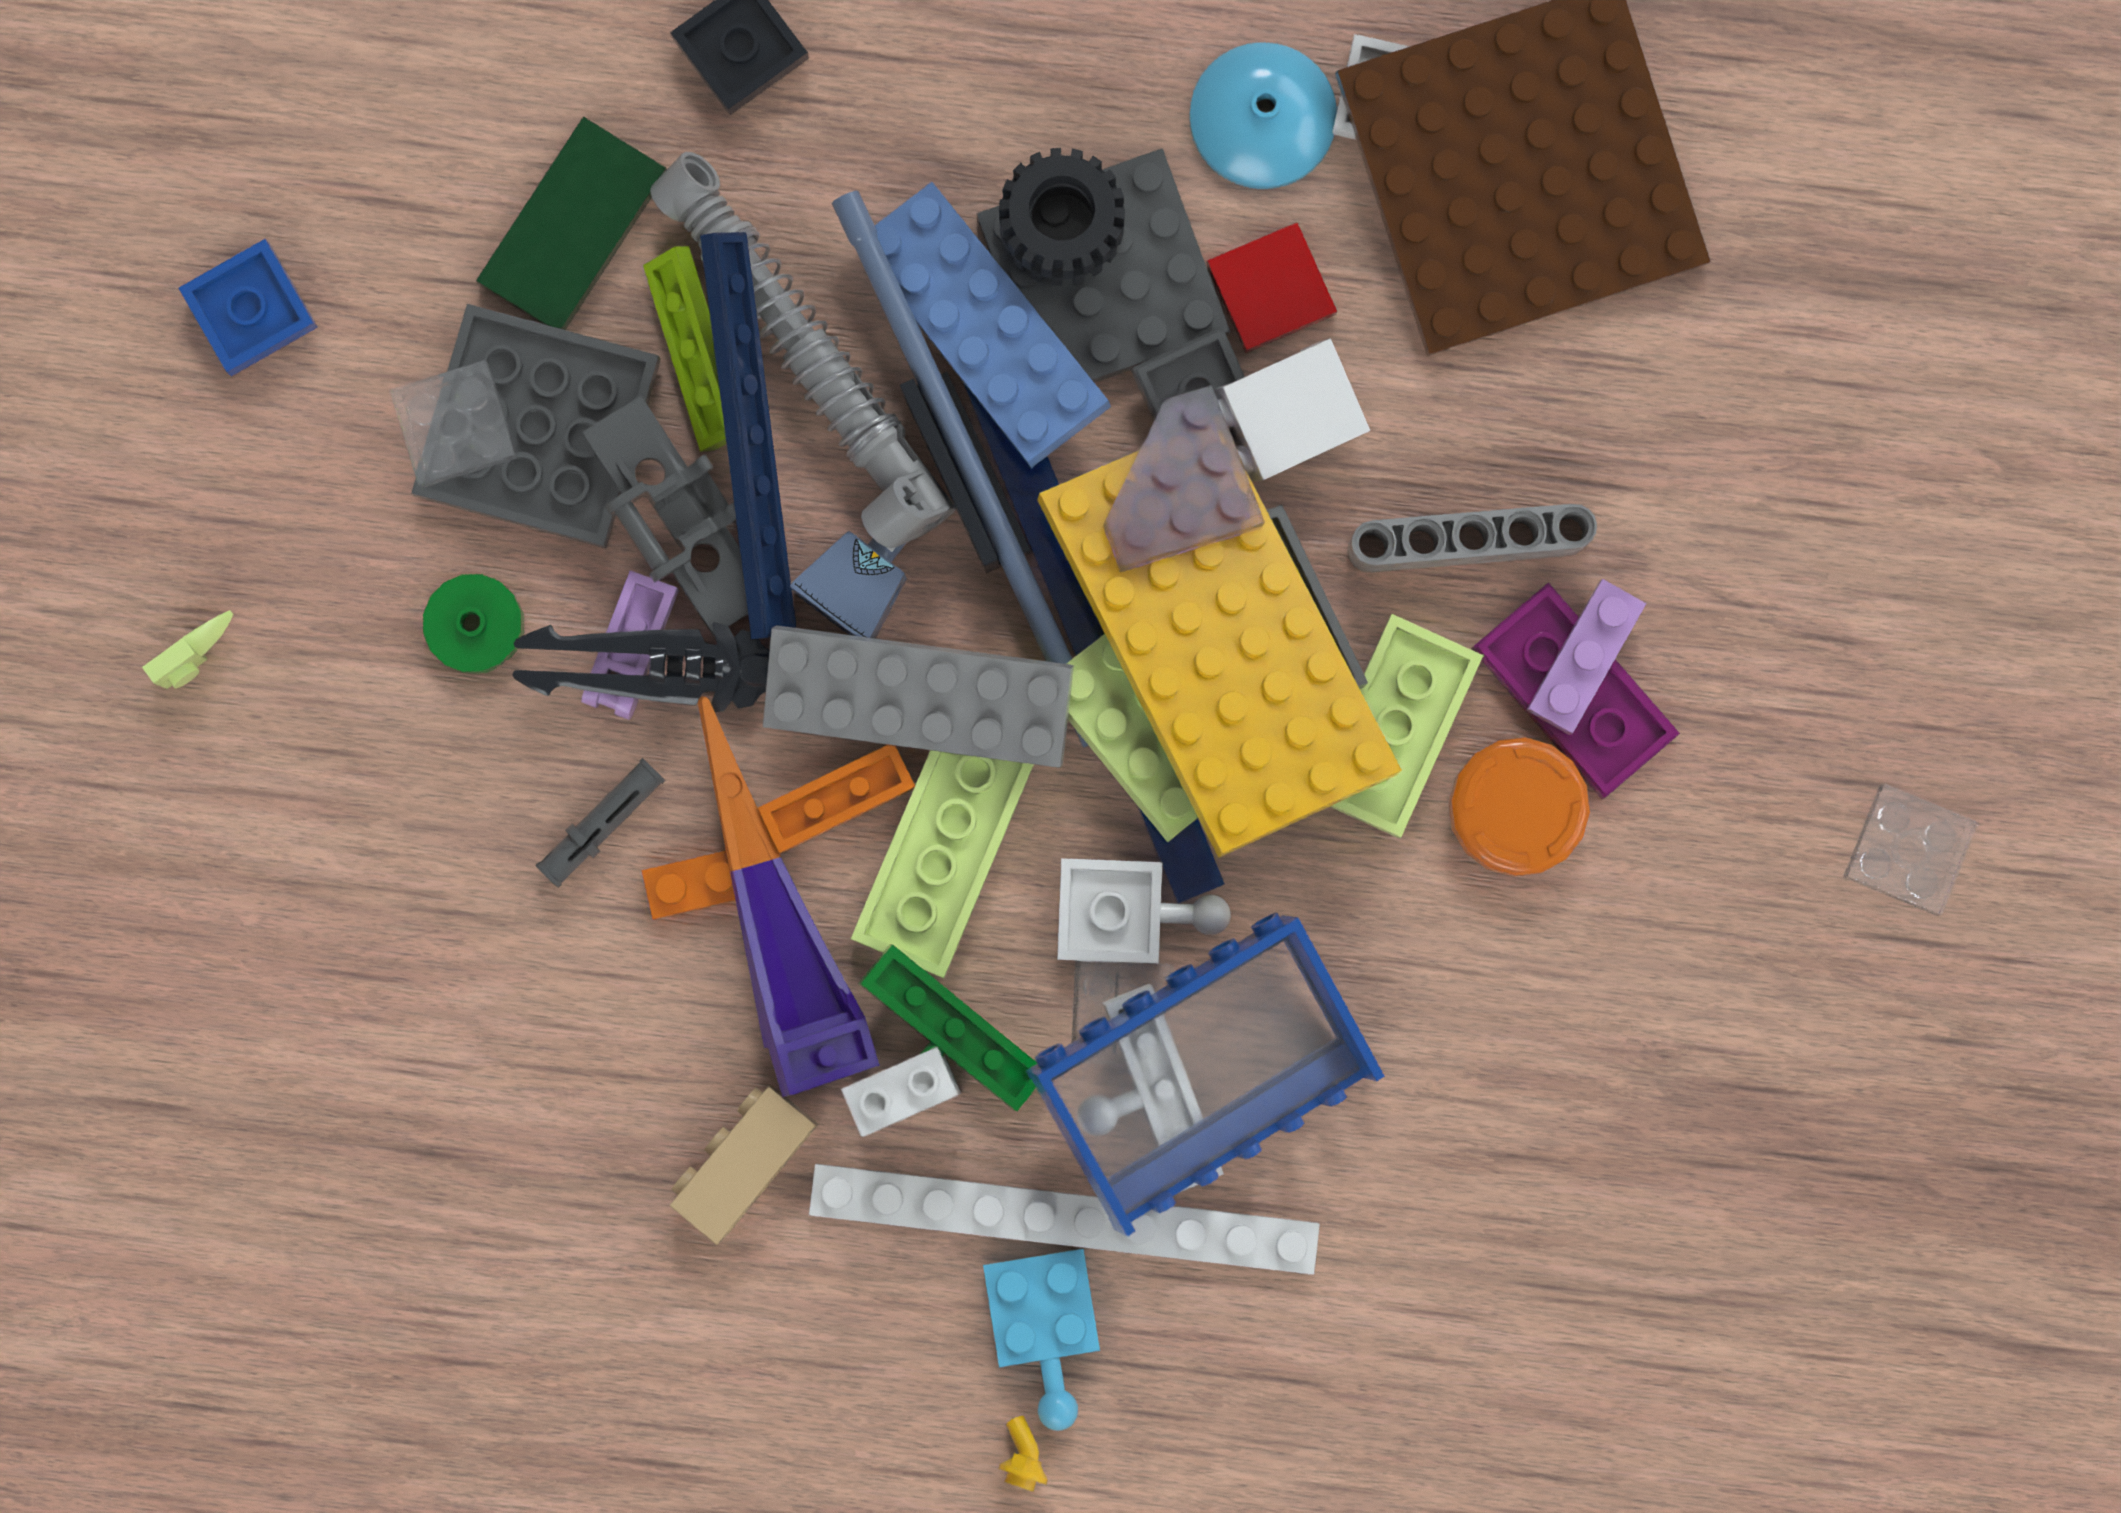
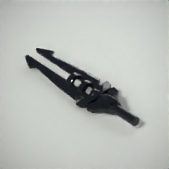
(731, 669)

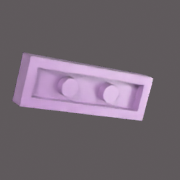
(1586, 657)

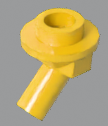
(1023, 1468)

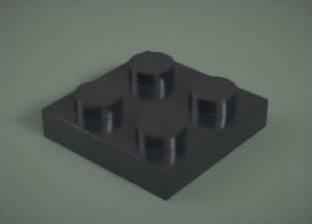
(739, 49)

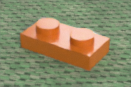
(688, 885)

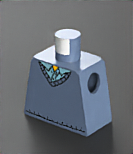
(853, 585)

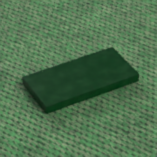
(571, 226)

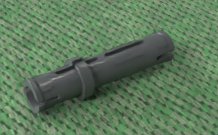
(600, 823)

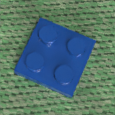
(248, 307)

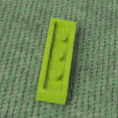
(689, 340)

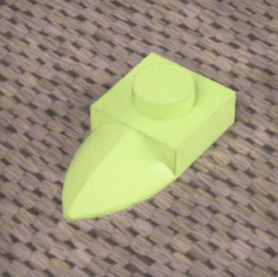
(180, 661)

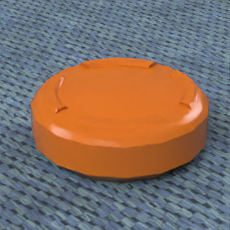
(1519, 807)

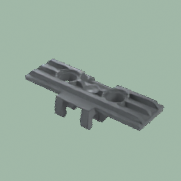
(685, 503)

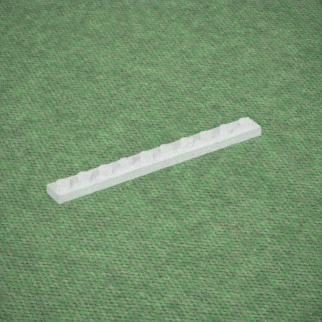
(1061, 1219)

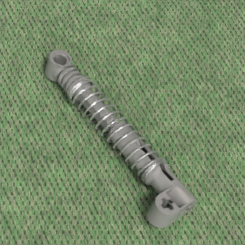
(910, 495)

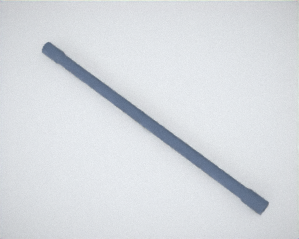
(863, 236)

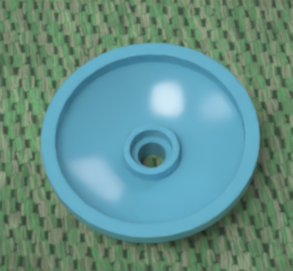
(1259, 146)

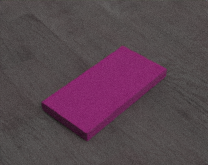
(1621, 722)

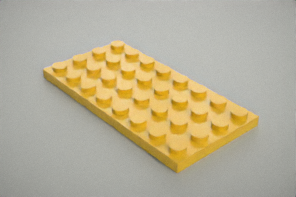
(1227, 668)

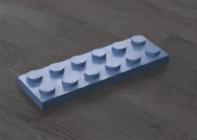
(987, 327)

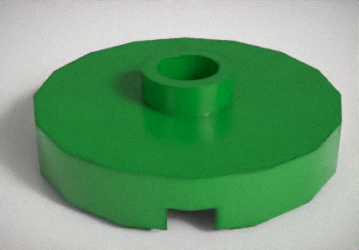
(494, 638)

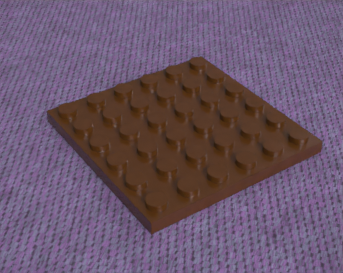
(1522, 168)

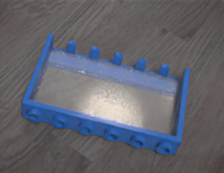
(1203, 1069)

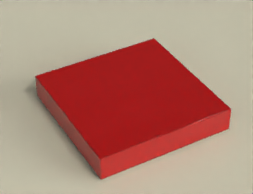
(1271, 287)

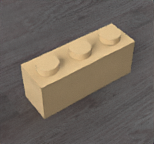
(741, 1163)

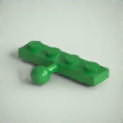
(950, 1026)

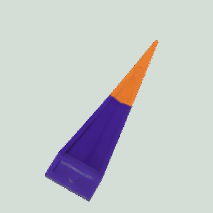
(798, 991)

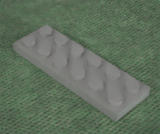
(918, 696)

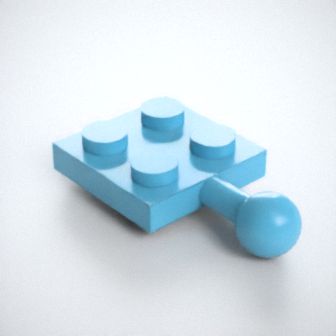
(1040, 1314)

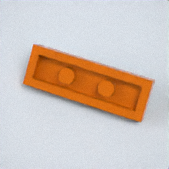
(836, 798)

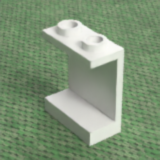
(1291, 411)
(901, 1091)

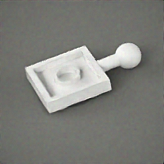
(1116, 911)

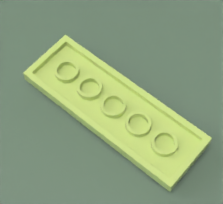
(941, 857)

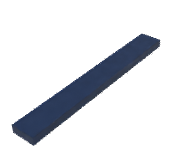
(748, 431)

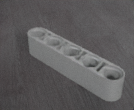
(1492, 525)

